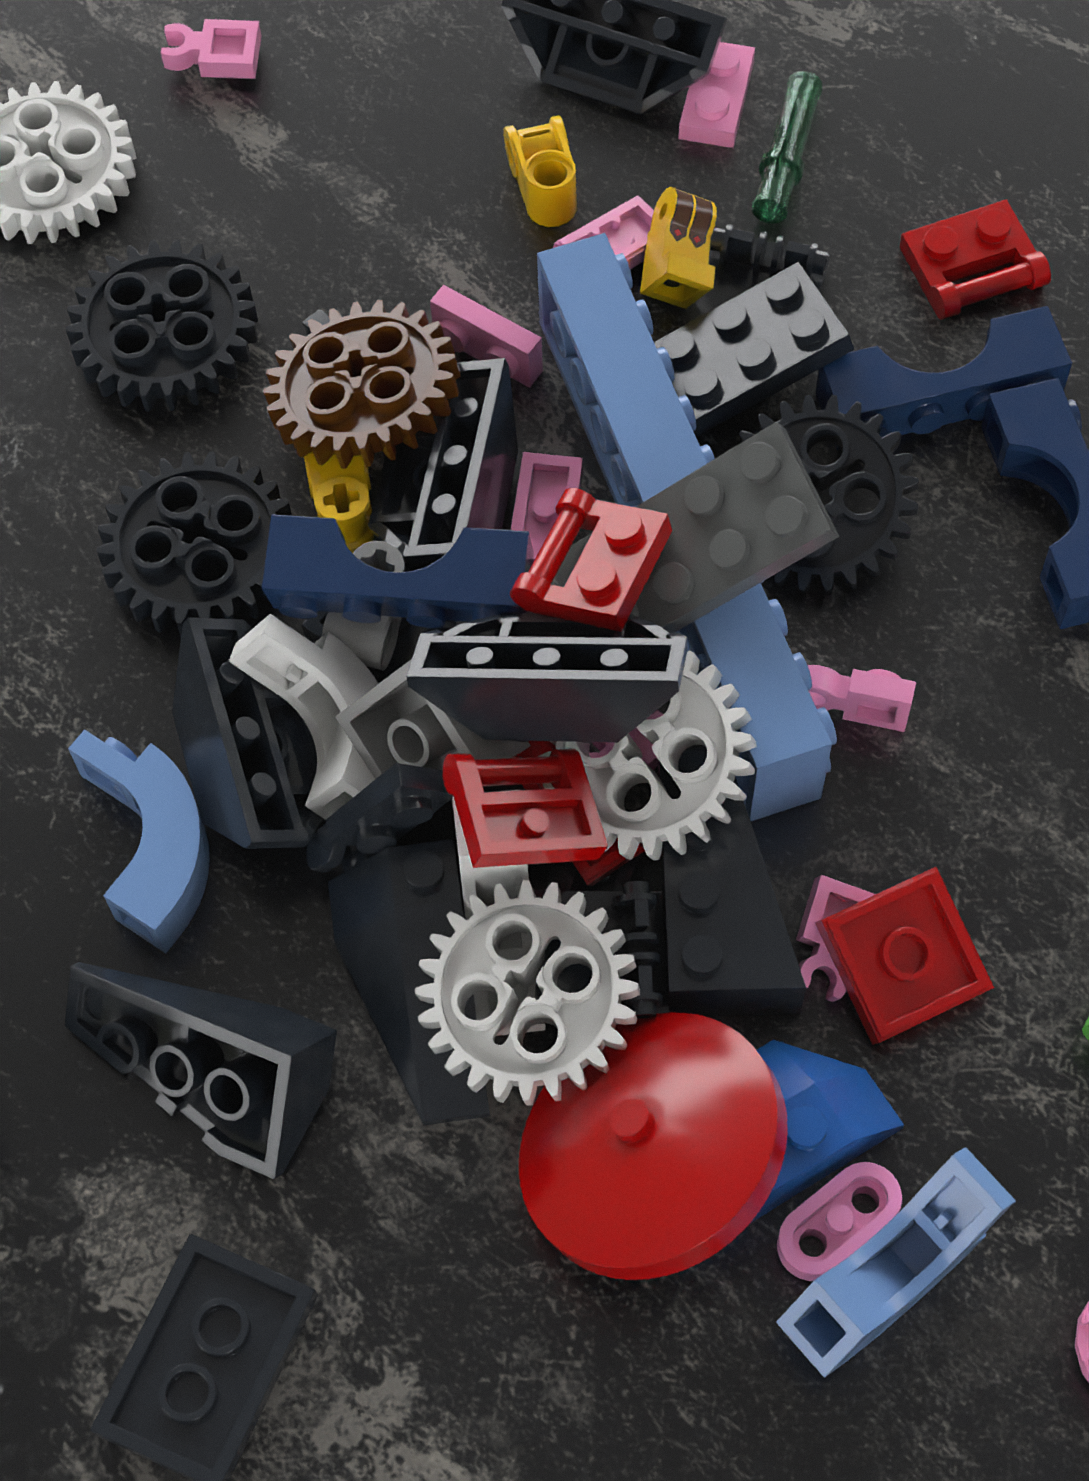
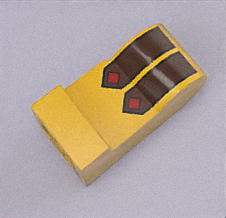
(679, 248)

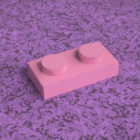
(717, 101)
(487, 334)
(539, 490)

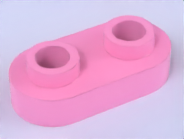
(835, 1220)

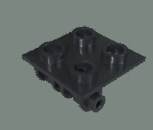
(747, 261)
(641, 919)

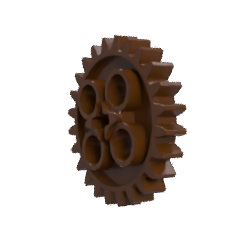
(362, 384)

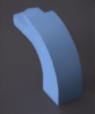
(171, 867)
(897, 1265)

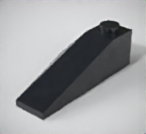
(382, 931)
(224, 1061)

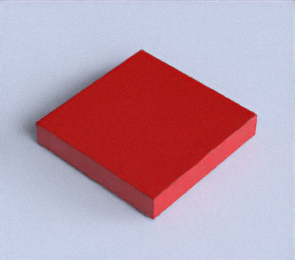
(904, 955)

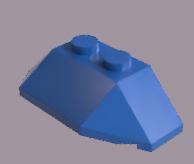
(830, 1116)

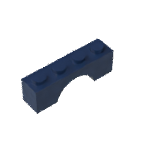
(1016, 353)
(1040, 440)
(315, 572)

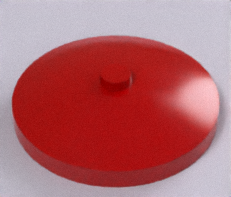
(658, 1151)

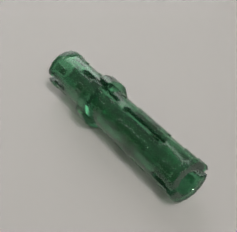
(783, 164)

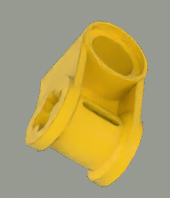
(544, 171)
(342, 496)

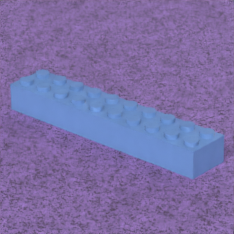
(643, 447)

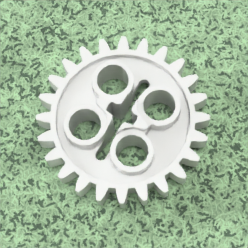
(60, 161)
(694, 717)
(473, 964)

